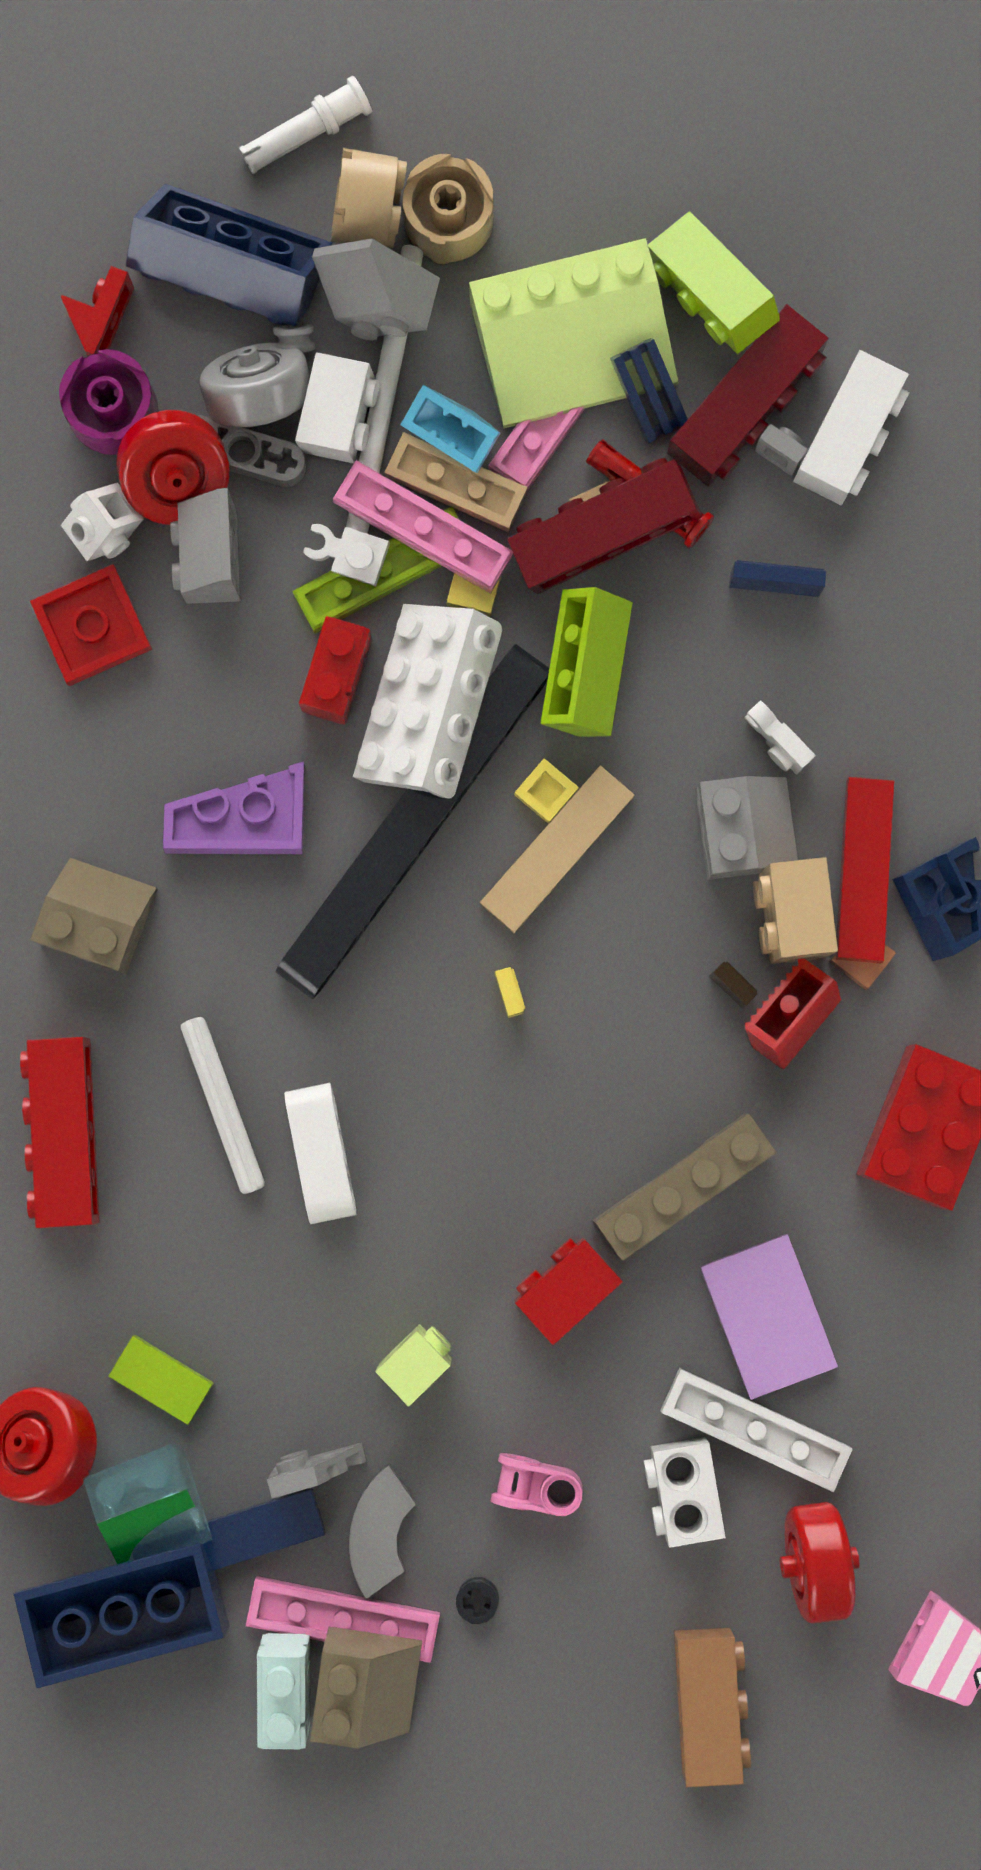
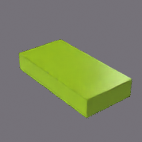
(161, 1379)

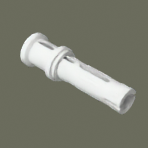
(324, 116)

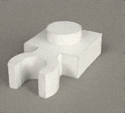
(354, 555)
(786, 747)

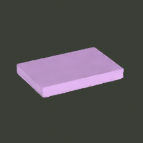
(768, 1316)

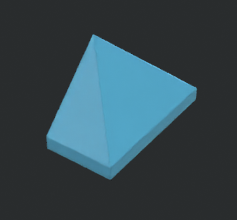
(451, 428)

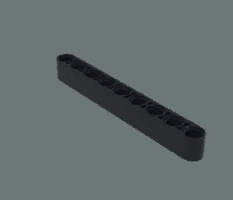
(407, 833)

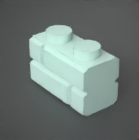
(283, 1691)

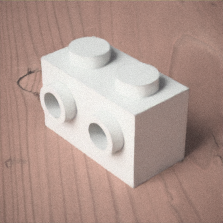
(337, 408)

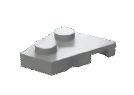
(301, 1472)

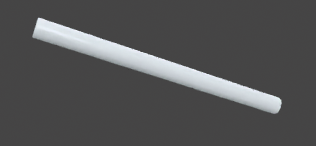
(380, 414)

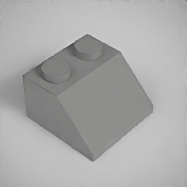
(375, 289)
(207, 549)
(745, 825)

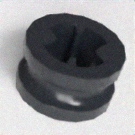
(468, 1612)

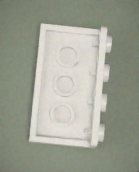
(428, 699)

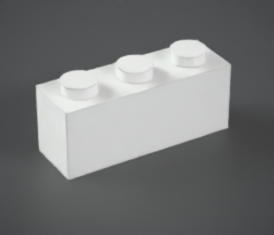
(853, 428)

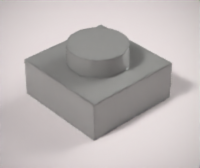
(781, 448)

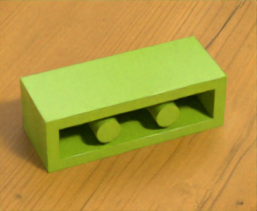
(713, 283)
(586, 662)

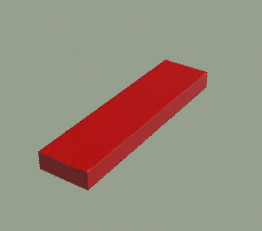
(865, 870)

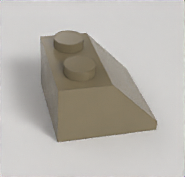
(94, 915)
(364, 1688)

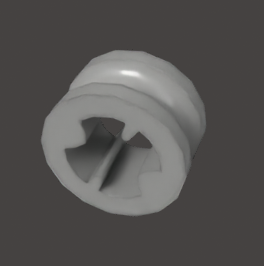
(295, 337)

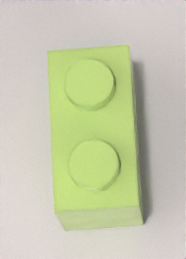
(415, 1363)

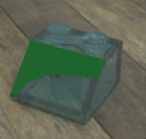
(148, 1505)

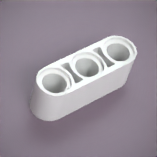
(320, 1153)

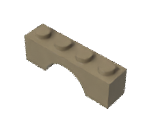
(684, 1186)

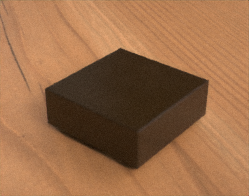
(733, 984)

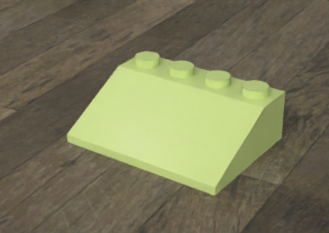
(559, 324)

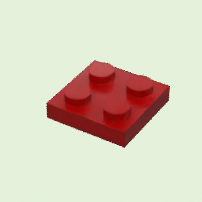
(91, 625)

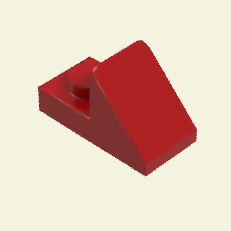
(99, 324)

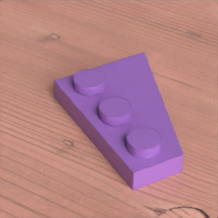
(241, 819)

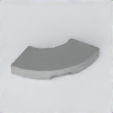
(375, 1531)

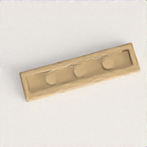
(557, 849)

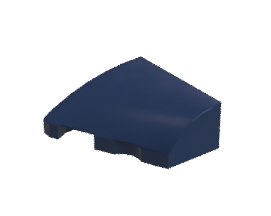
(944, 900)

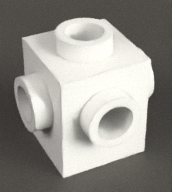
(101, 522)

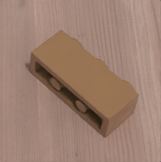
(711, 1707)

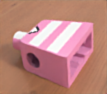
(940, 1653)

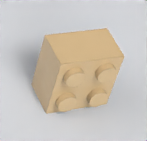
(796, 911)

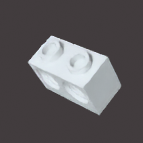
(696, 1489)

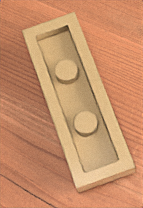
(451, 483)

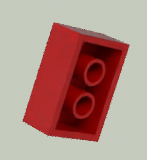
(926, 1128)

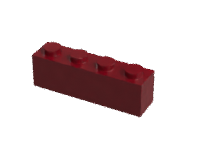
(747, 396)
(604, 526)

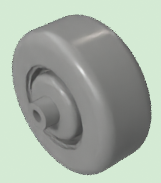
(254, 385)

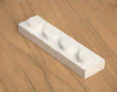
(756, 1429)

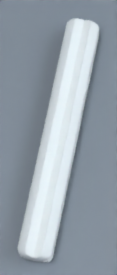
(222, 1105)

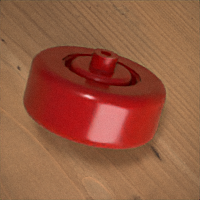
(170, 461)
(44, 1446)
(819, 1562)

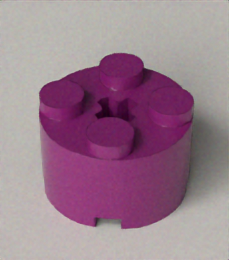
(100, 380)

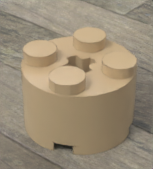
(465, 192)
(366, 198)

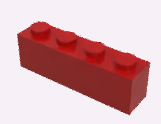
(61, 1132)

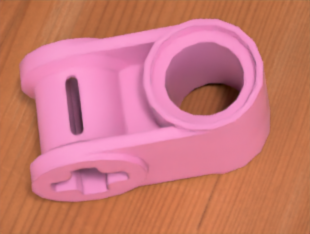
(533, 1486)

